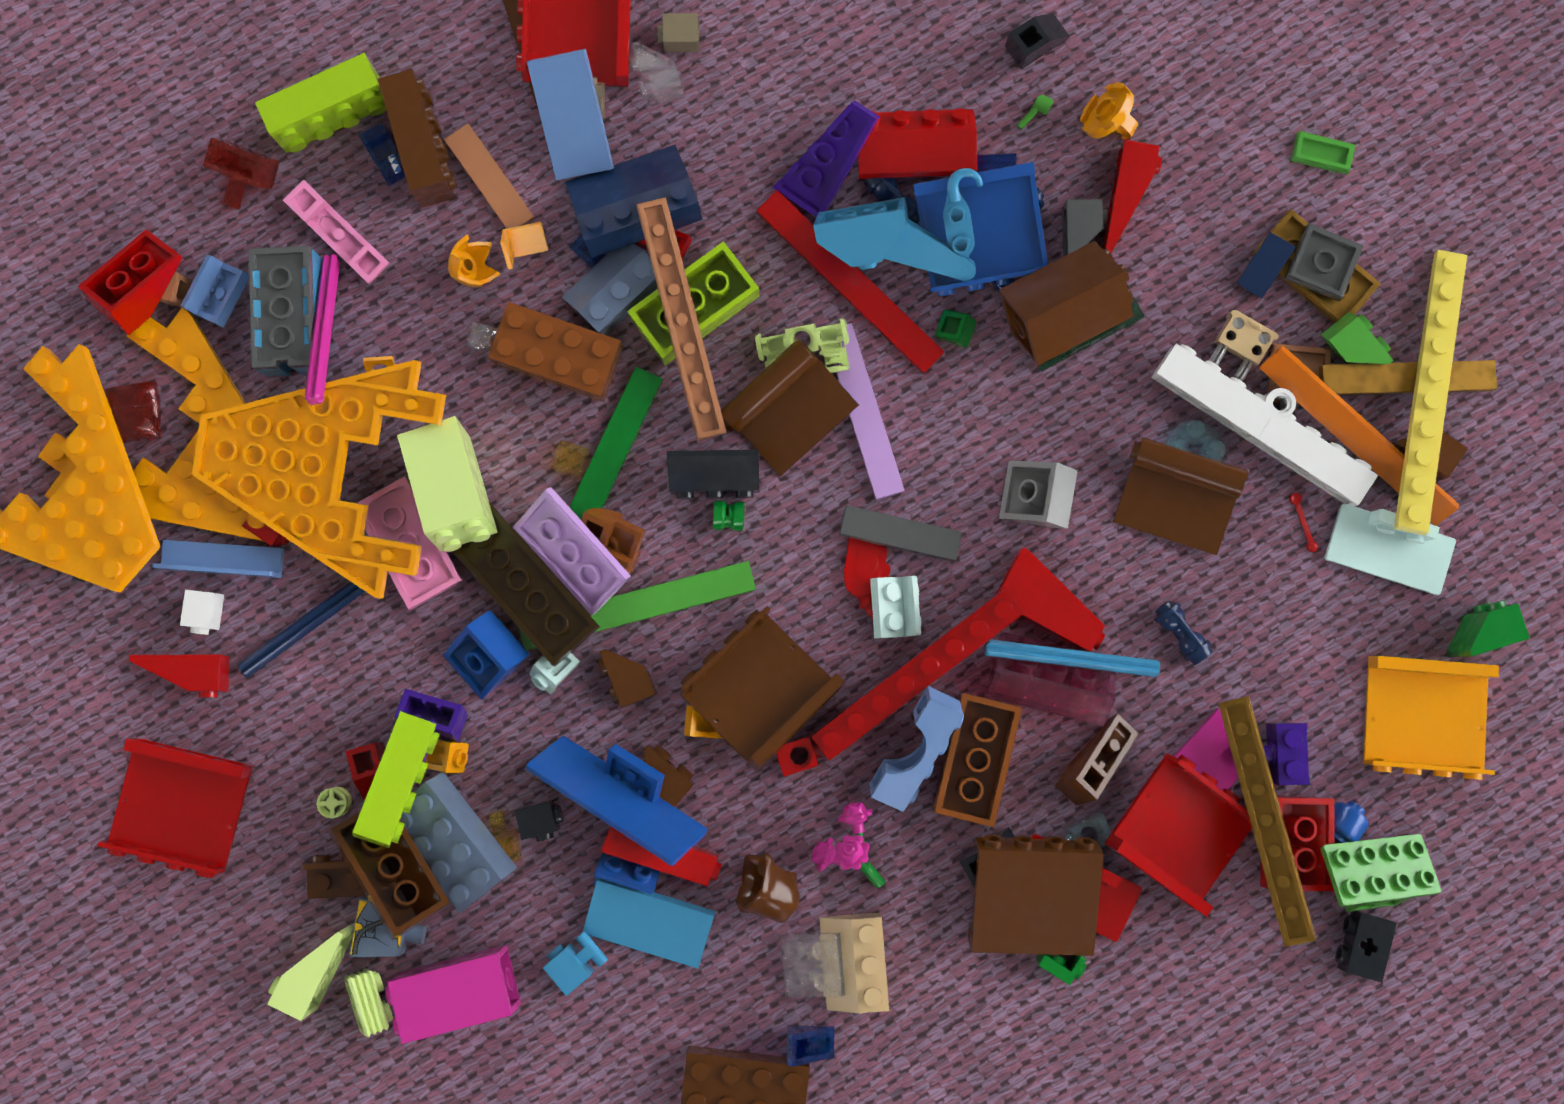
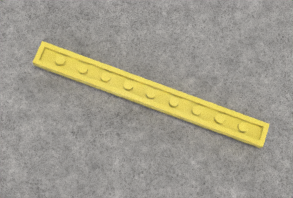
(1430, 393)

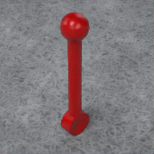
(1295, 499)

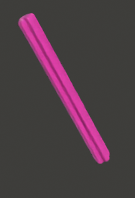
(322, 330)

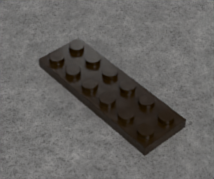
(528, 591)

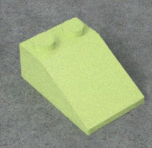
(305, 984)

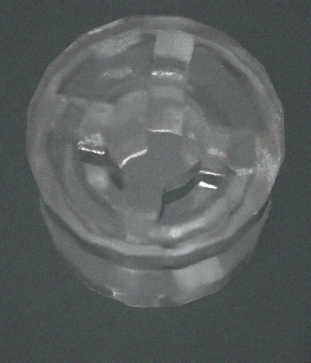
(480, 337)

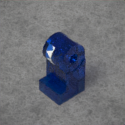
(384, 153)

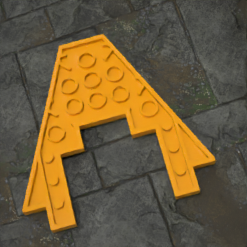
(177, 494)
(97, 517)

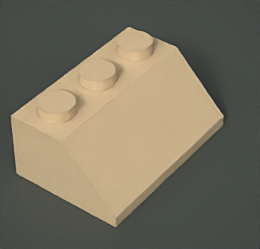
(862, 963)

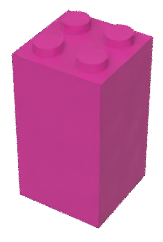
(453, 994)

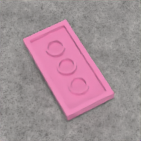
(395, 517)

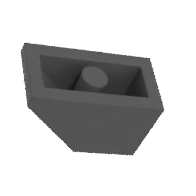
(1081, 222)

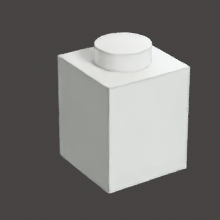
(201, 611)

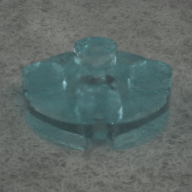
(1194, 432)

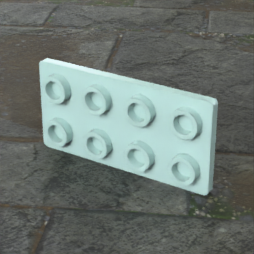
(1373, 546)

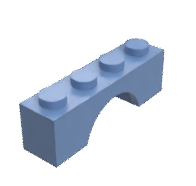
(899, 779)

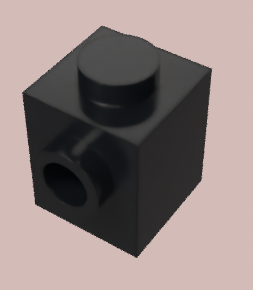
(539, 820)

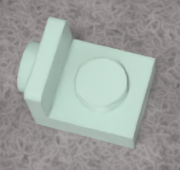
(547, 676)

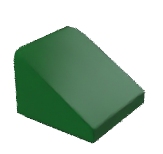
(955, 328)

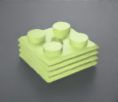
(369, 1010)

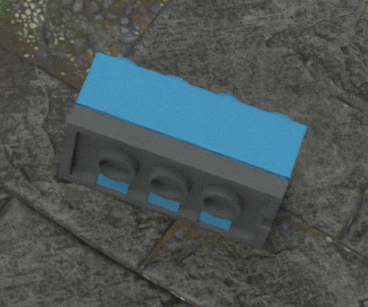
(282, 307)

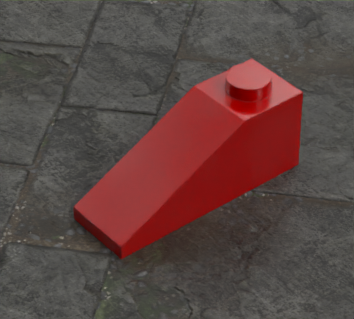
(194, 673)

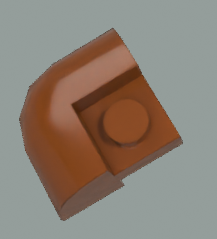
(616, 535)

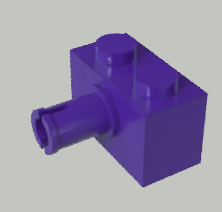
(447, 716)
(1287, 753)

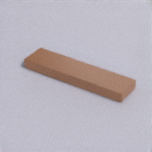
(489, 177)

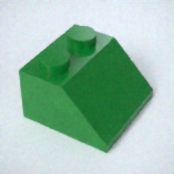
(1488, 629)

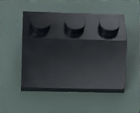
(713, 473)

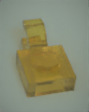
(506, 838)

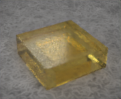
(570, 458)

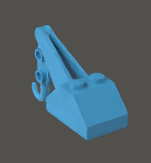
(883, 231)

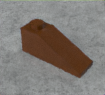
(1097, 762)

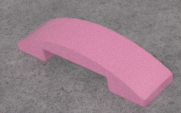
(336, 231)

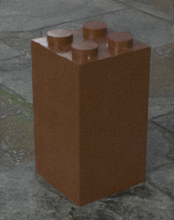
(1067, 302)

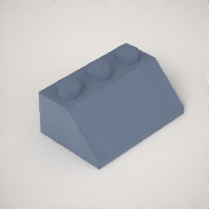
(612, 288)

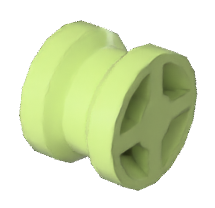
(327, 802)

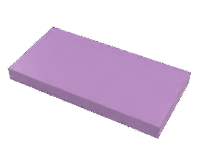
(571, 551)

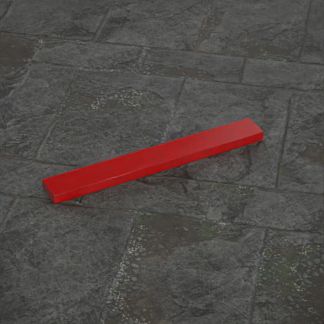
(851, 284)

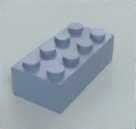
(455, 843)

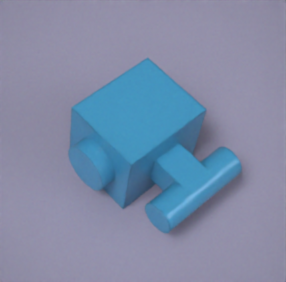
(569, 967)

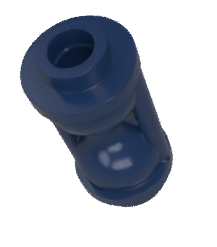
(886, 189)
(1191, 643)

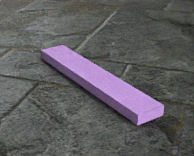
(869, 424)

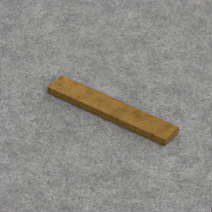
(1401, 377)

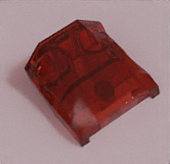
(136, 410)

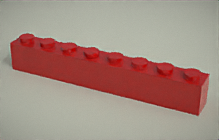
(917, 674)

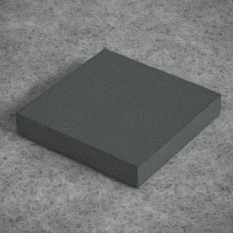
(1323, 262)

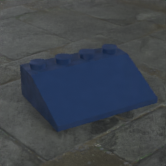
(608, 199)

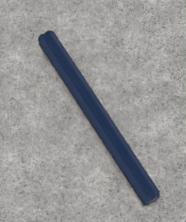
(299, 629)

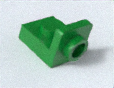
(1057, 966)

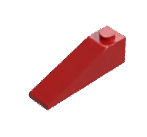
(1133, 173)

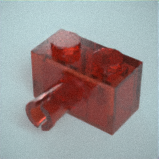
(241, 167)

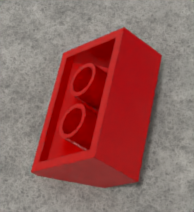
(1308, 827)

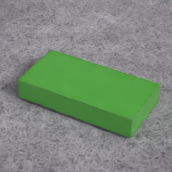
(1323, 152)

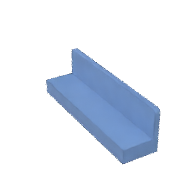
(221, 559)

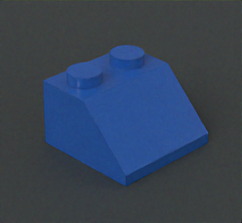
(485, 654)

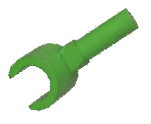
(1042, 105)

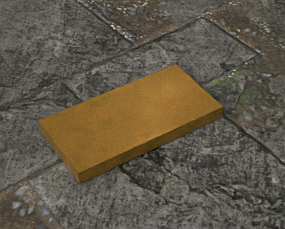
(1359, 288)

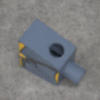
(372, 938)

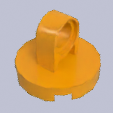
(1110, 113)

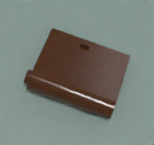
(789, 407)
(1179, 495)

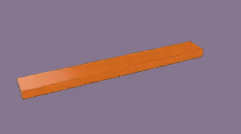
(1347, 425)

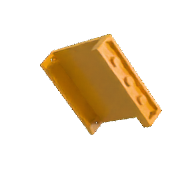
(1427, 716)

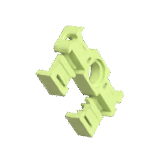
(830, 344)

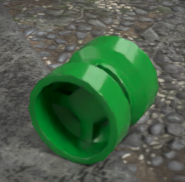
(728, 515)

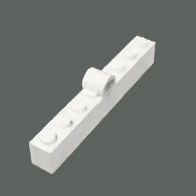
(1265, 426)

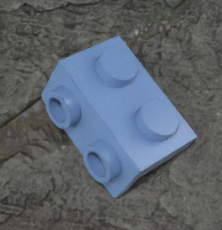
(215, 291)

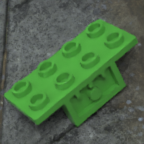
(1380, 871)

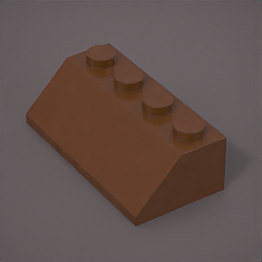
(392, 878)

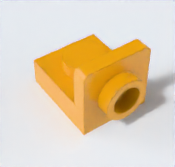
(448, 757)

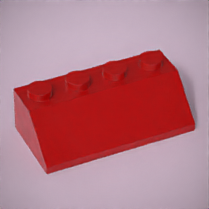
(919, 144)

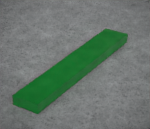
(616, 442)

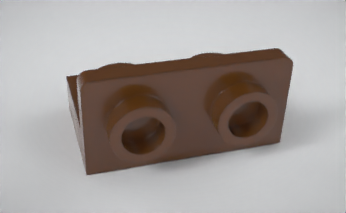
(330, 878)

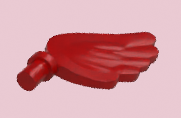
(863, 563)

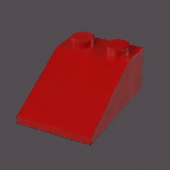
(132, 281)

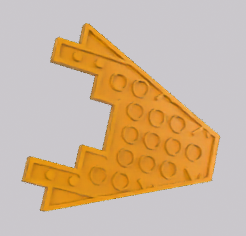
(290, 461)

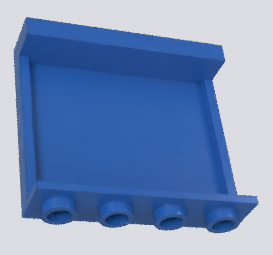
(1003, 222)

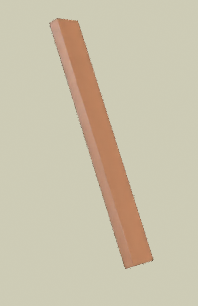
(681, 318)

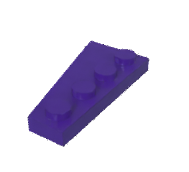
(825, 165)

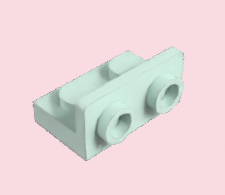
(895, 607)

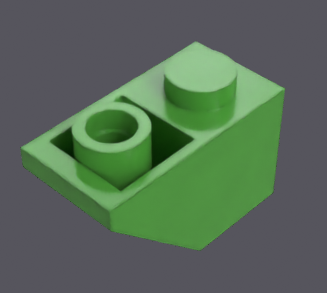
(1354, 342)

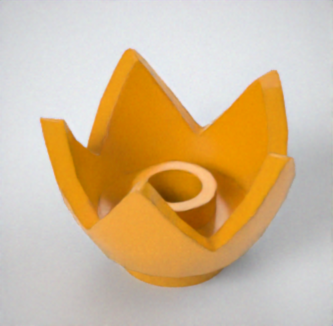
(468, 264)

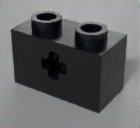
(1367, 962)

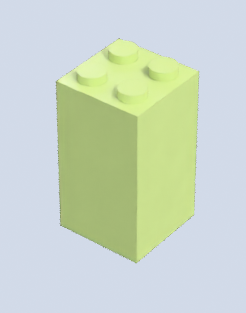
(447, 484)

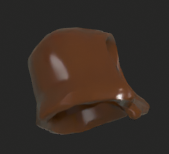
(767, 889)

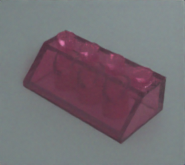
(1051, 687)

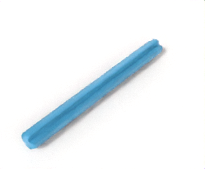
(1072, 658)

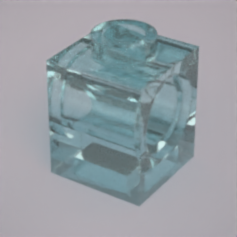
(1098, 824)

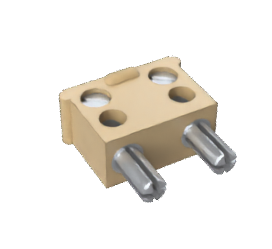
(1245, 335)

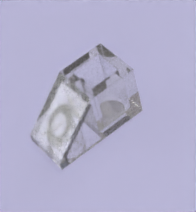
(658, 74)

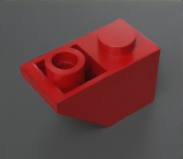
(364, 764)

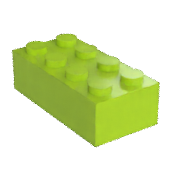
(322, 104)
(718, 291)
(394, 780)

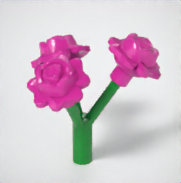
(853, 850)

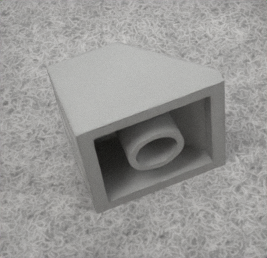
(1038, 493)

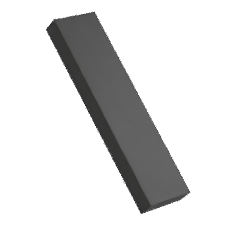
(900, 533)

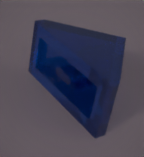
(809, 1044)

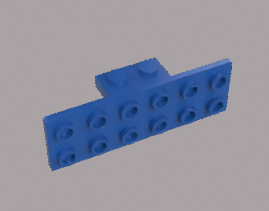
(621, 794)

